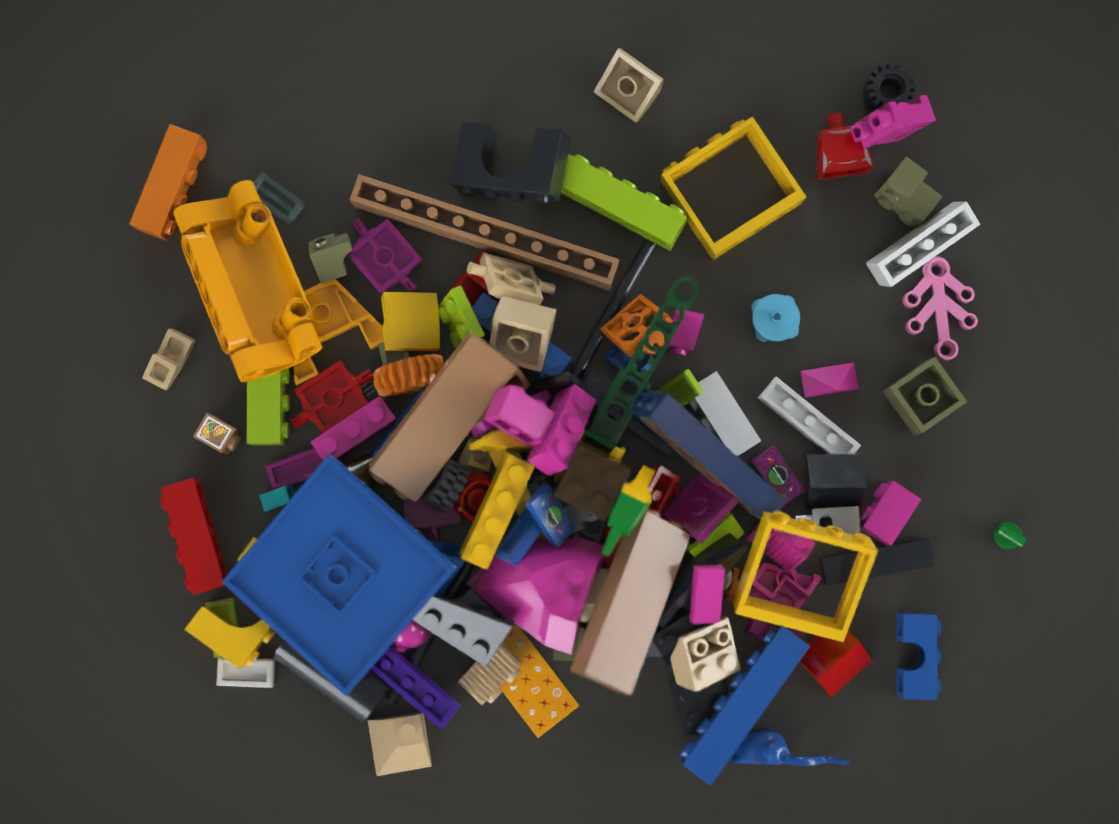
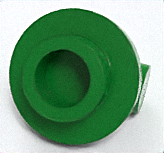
(1009, 535)

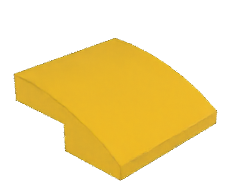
(410, 321)

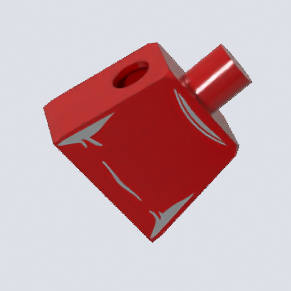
(839, 153)

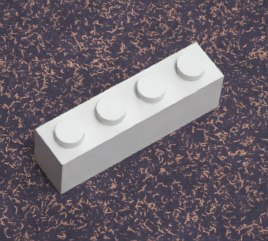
(923, 243)

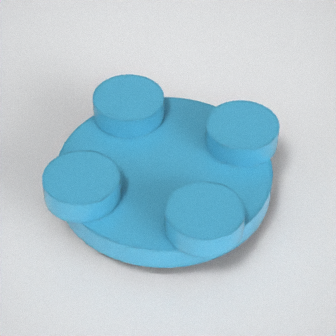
(775, 318)

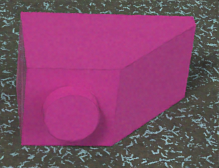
(687, 333)

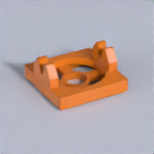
(634, 313)

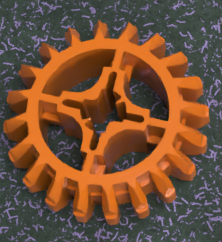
(407, 375)

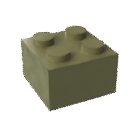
(924, 396)

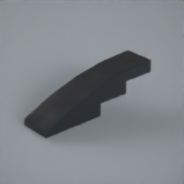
(722, 552)

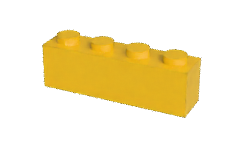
(496, 510)

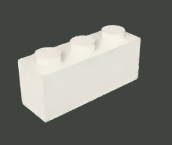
(723, 415)

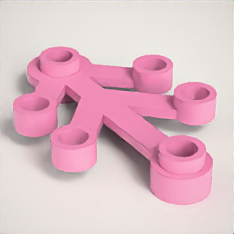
(940, 304)

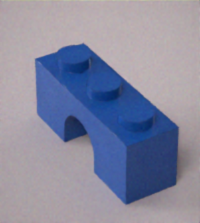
(921, 679)

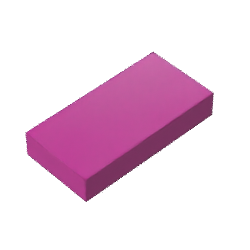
(707, 594)

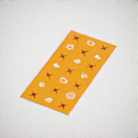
(536, 690)

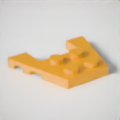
(332, 314)

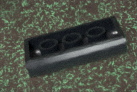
(357, 703)

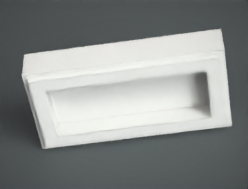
(258, 675)

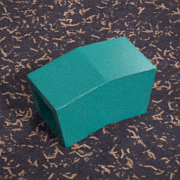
(277, 498)

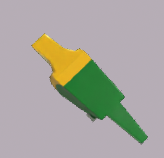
(629, 507)

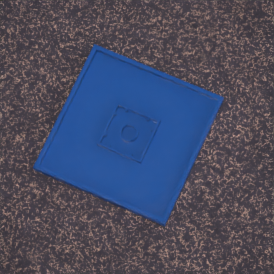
(339, 574)

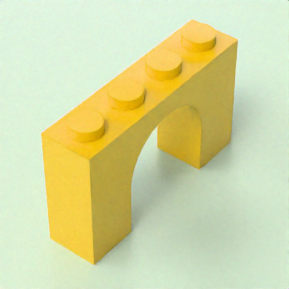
(231, 642)

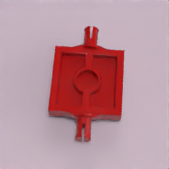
(331, 397)

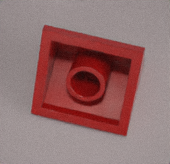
(834, 662)

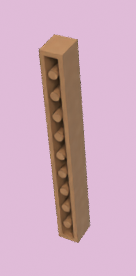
(484, 232)

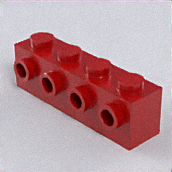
(194, 535)

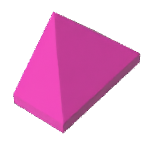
(829, 380)

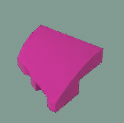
(782, 586)

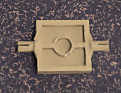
(510, 279)

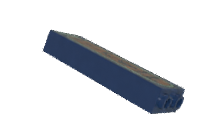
(705, 452)

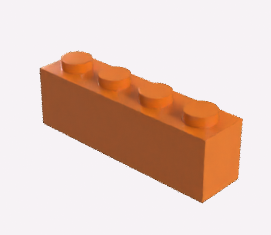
(169, 182)

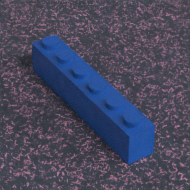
(743, 704)

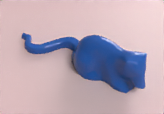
(769, 747)

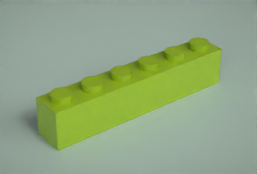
(622, 202)

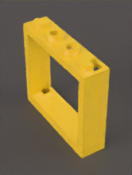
(716, 144)
(795, 618)

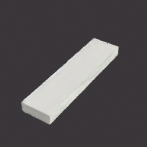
(807, 419)

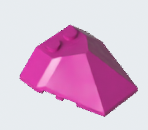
(545, 589)

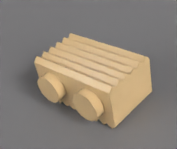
(484, 681)

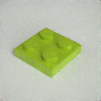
(459, 316)

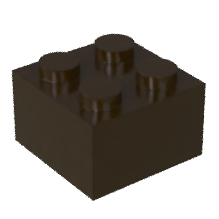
(592, 480)

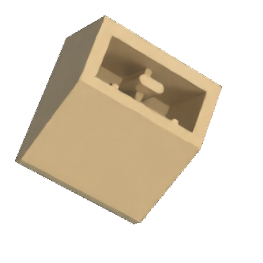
(705, 656)

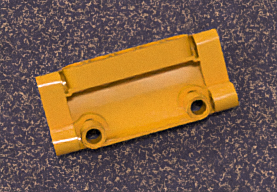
(247, 282)

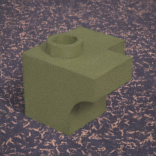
(328, 256)

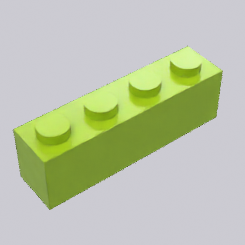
(267, 409)

